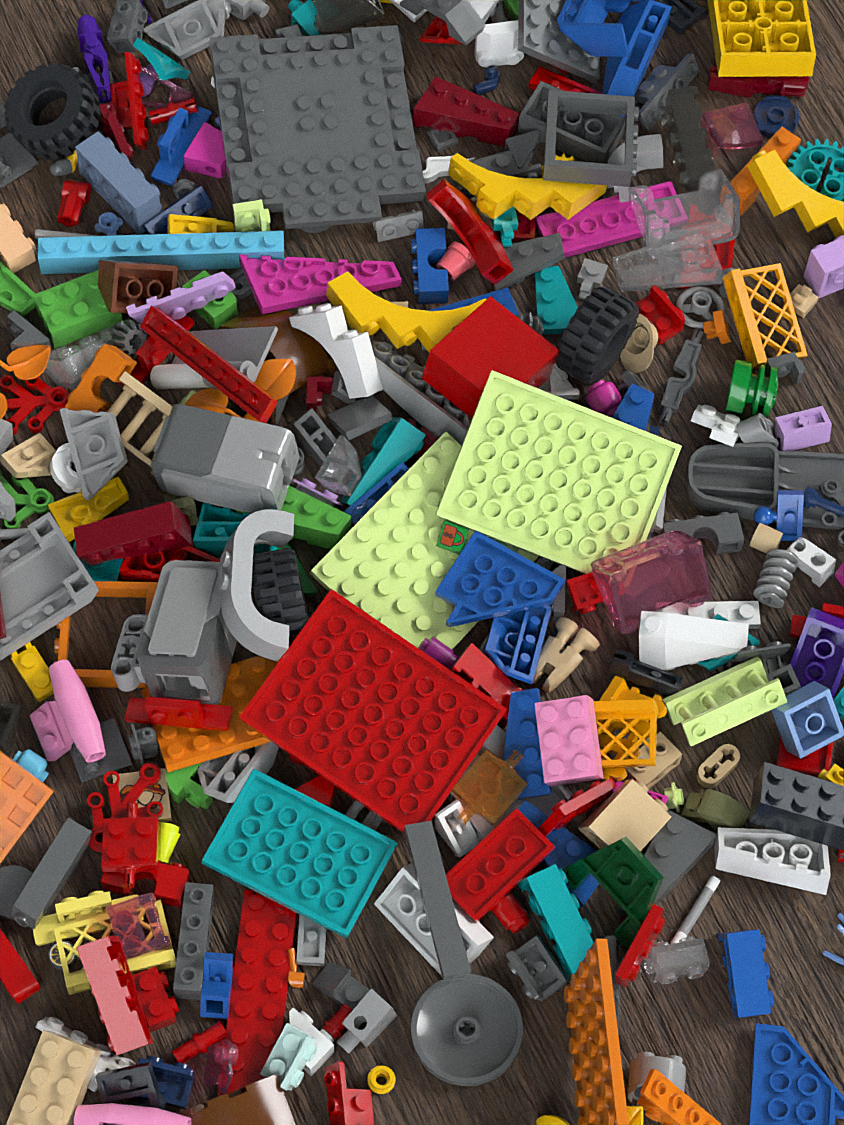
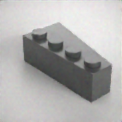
(676, 851)

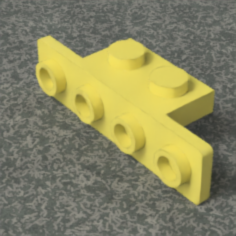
(75, 910)

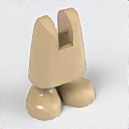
(557, 660)

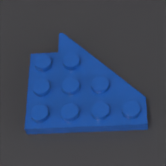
(494, 582)
(788, 1083)

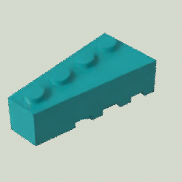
(560, 916)

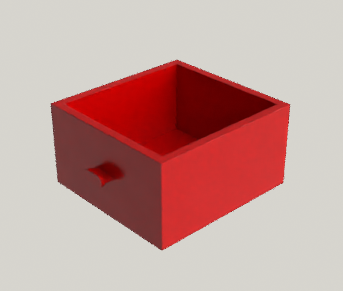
(486, 342)

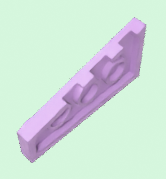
(184, 299)

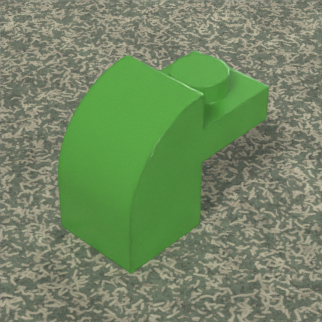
(183, 784)

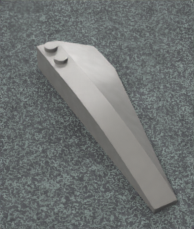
(404, 384)

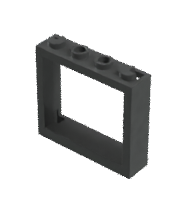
(584, 171)

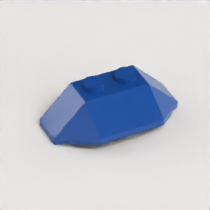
(517, 642)

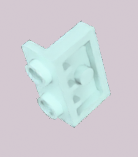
(290, 1056)

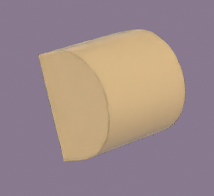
(765, 538)

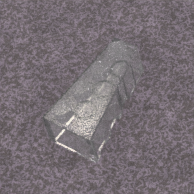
(670, 264)

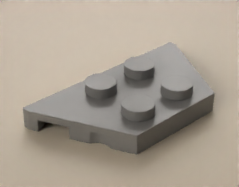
(190, 27)
(94, 448)

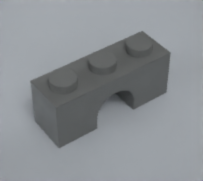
(722, 530)

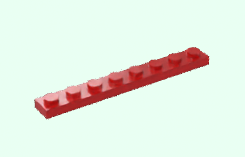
(209, 364)

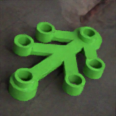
(30, 500)

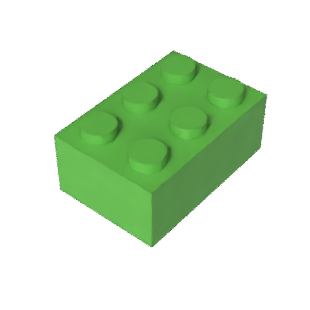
(74, 310)

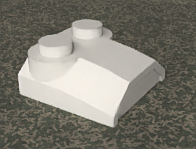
(498, 45)

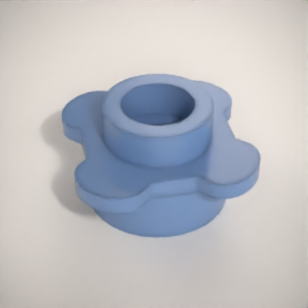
(104, 220)

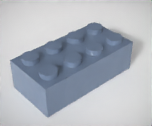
(118, 181)

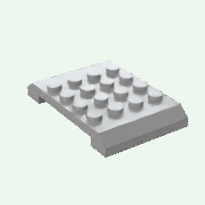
(40, 583)

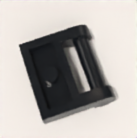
(681, 17)
(129, 1083)

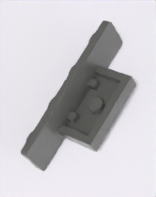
(655, 88)
(504, 164)

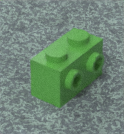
(218, 310)

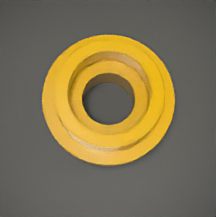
(384, 1072)

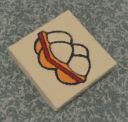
(152, 793)

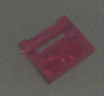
(129, 929)

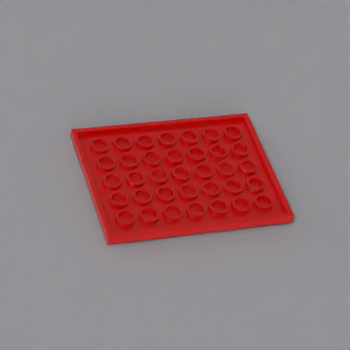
(372, 713)

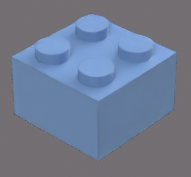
(808, 720)

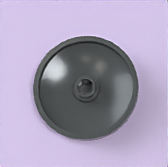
(466, 1030)

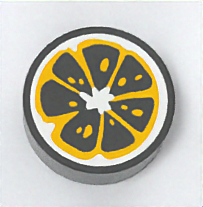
(54, 956)

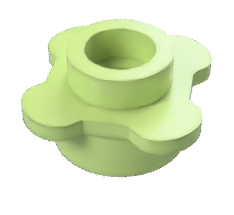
(675, 797)

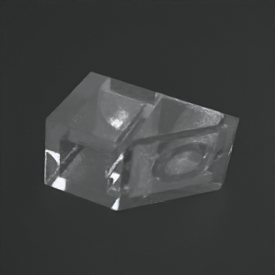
(341, 468)

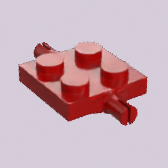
(130, 844)

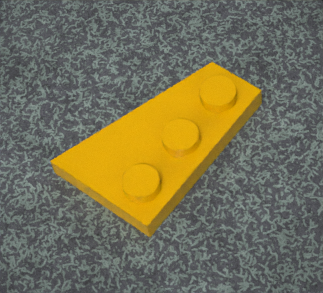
(77, 511)

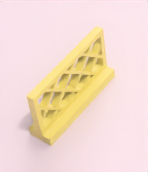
(78, 980)

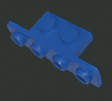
(175, 143)

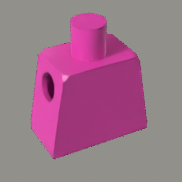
(206, 153)

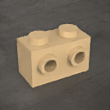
(666, 760)

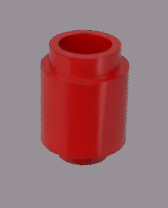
(511, 913)

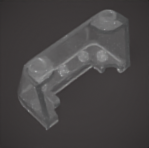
(709, 208)

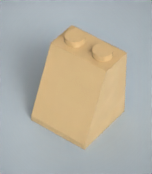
(628, 814)

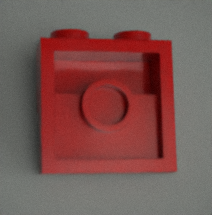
(157, 1007)

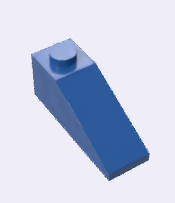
(369, 499)

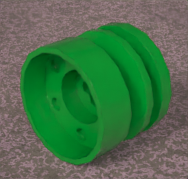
(751, 389)

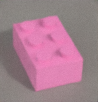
(568, 740)

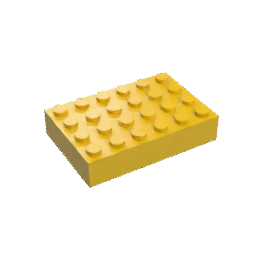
(762, 38)

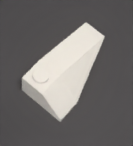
(680, 640)

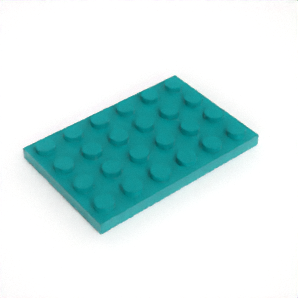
(299, 853)

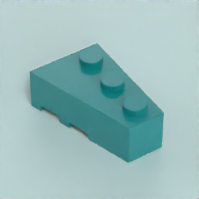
(216, 527)

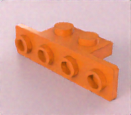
(669, 1104)

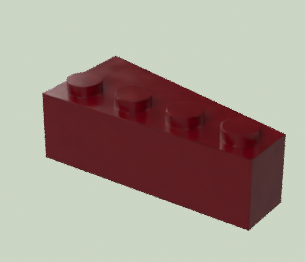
(133, 534)

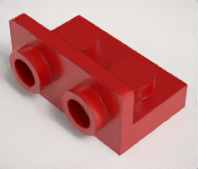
(662, 314)
(584, 593)

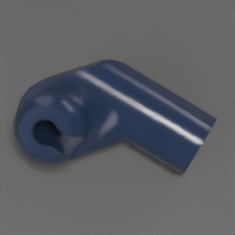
(490, 82)

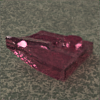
(733, 127)

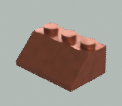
(134, 282)

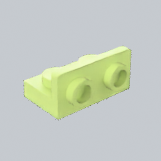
(251, 217)

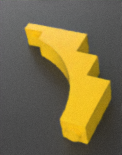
(785, 191)

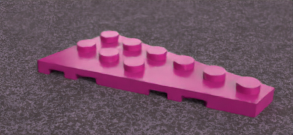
(304, 281)

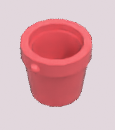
(456, 261)

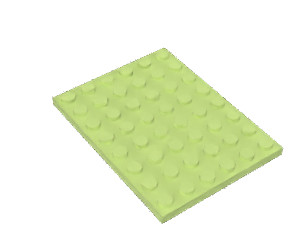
(555, 476)
(392, 557)

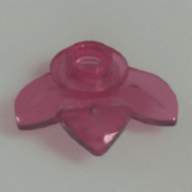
(219, 1069)

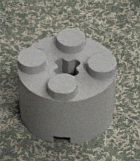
(669, 1066)

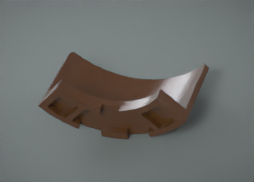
(288, 343)
(251, 1105)

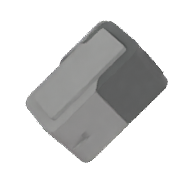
(224, 459)
(183, 642)

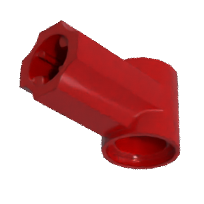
(74, 197)

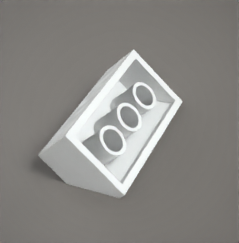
(405, 910)

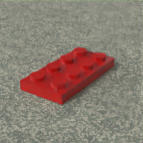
(497, 865)

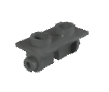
(143, 743)

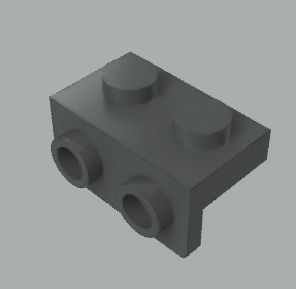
(537, 969)

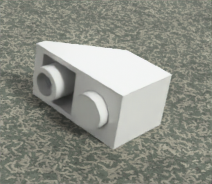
(324, 1045)

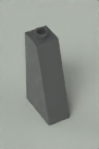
(51, 874)

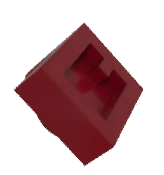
(315, 388)

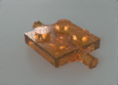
(489, 787)

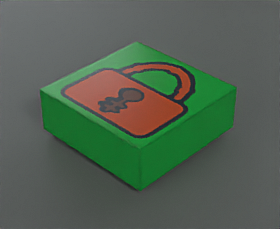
(452, 537)

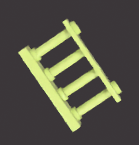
(718, 690)

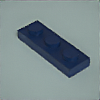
(191, 204)

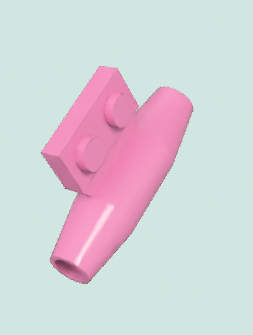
(68, 718)
(126, 1115)

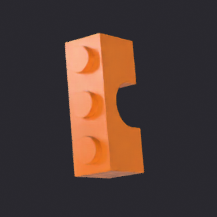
(107, 363)

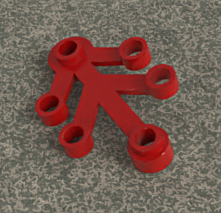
(28, 402)
(119, 808)

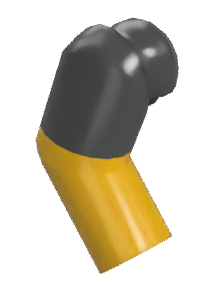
(64, 166)

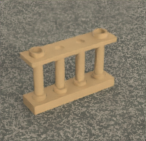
(151, 402)

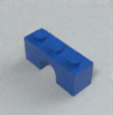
(430, 283)

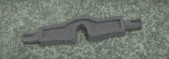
(678, 387)

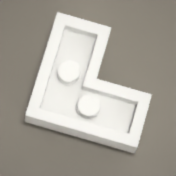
(723, 426)

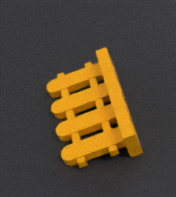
(619, 691)

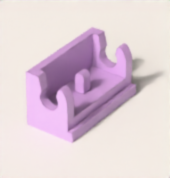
(803, 429)

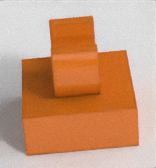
(718, 327)

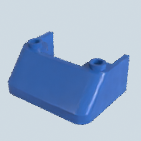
(584, 25)

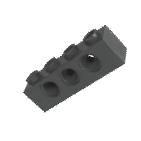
(193, 940)

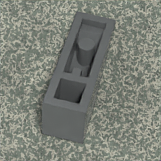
(312, 435)

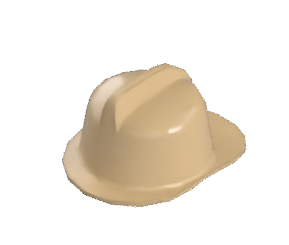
(640, 346)

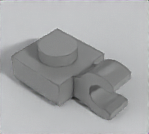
(591, 276)

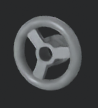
(701, 296)

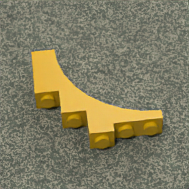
(528, 195)
(400, 324)

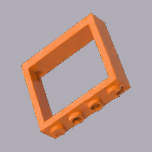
(104, 678)

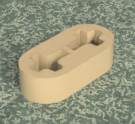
(714, 762)

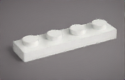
(734, 611)

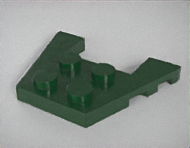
(626, 877)

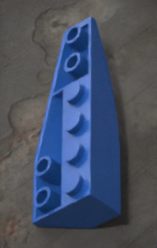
(643, 29)

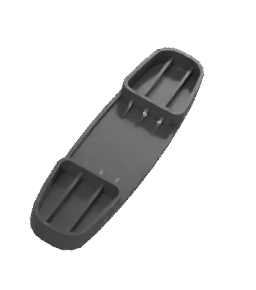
(751, 473)

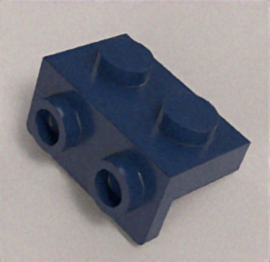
(174, 1081)

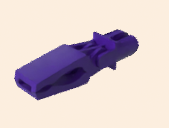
(94, 55)

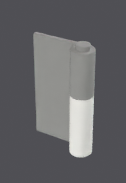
(240, 347)

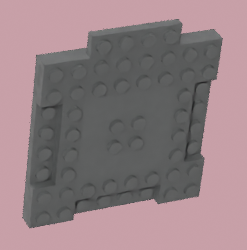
(317, 124)

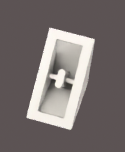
(458, 836)

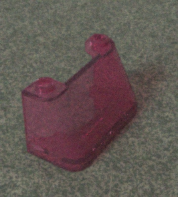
(652, 578)

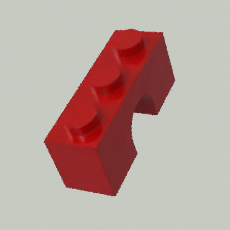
(169, 882)

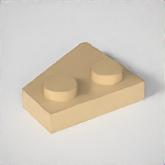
(29, 458)

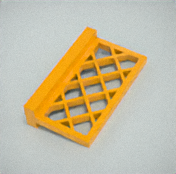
(745, 315)
(627, 711)

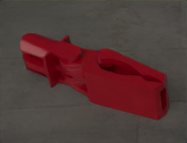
(748, 86)

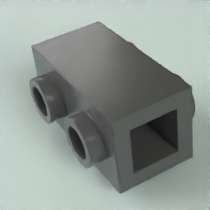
(126, 25)

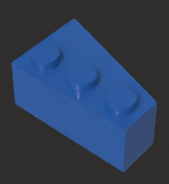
(747, 972)

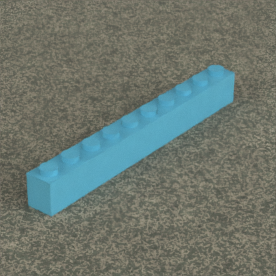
(186, 251)

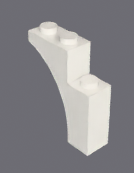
(348, 349)

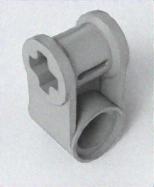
(757, 430)

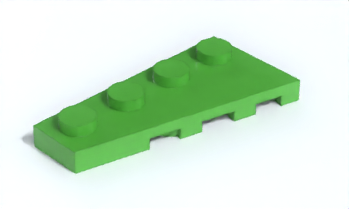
(14, 293)

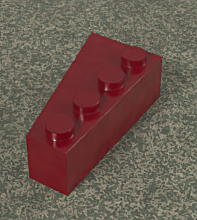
(464, 113)

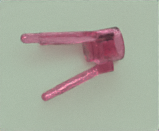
(177, 94)

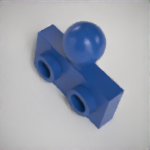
(787, 514)

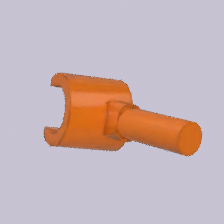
(295, 979)

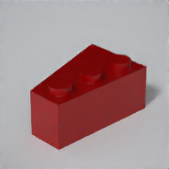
(486, 677)

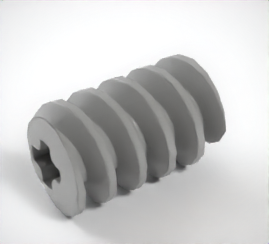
(775, 578)

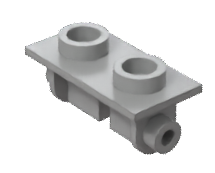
(398, 226)

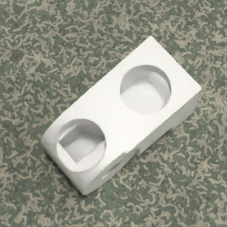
(813, 560)

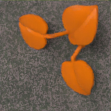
(27, 364)
(274, 377)

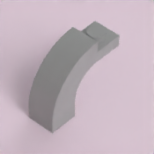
(648, 157)

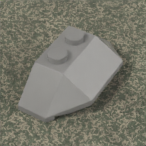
(227, 775)

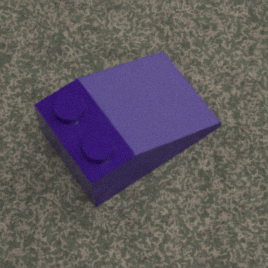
(820, 651)

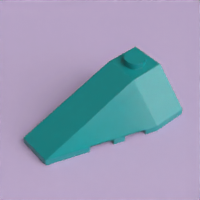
(392, 446)

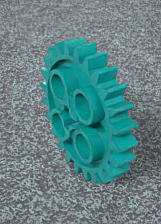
(805, 169)

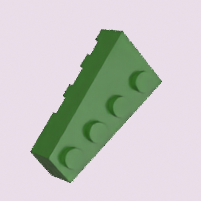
(315, 520)

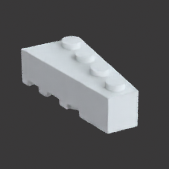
(773, 857)

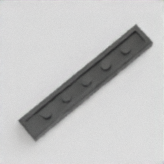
(437, 900)

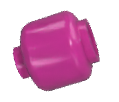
(604, 398)

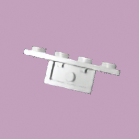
(107, 1059)

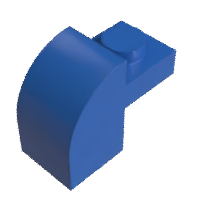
(216, 985)

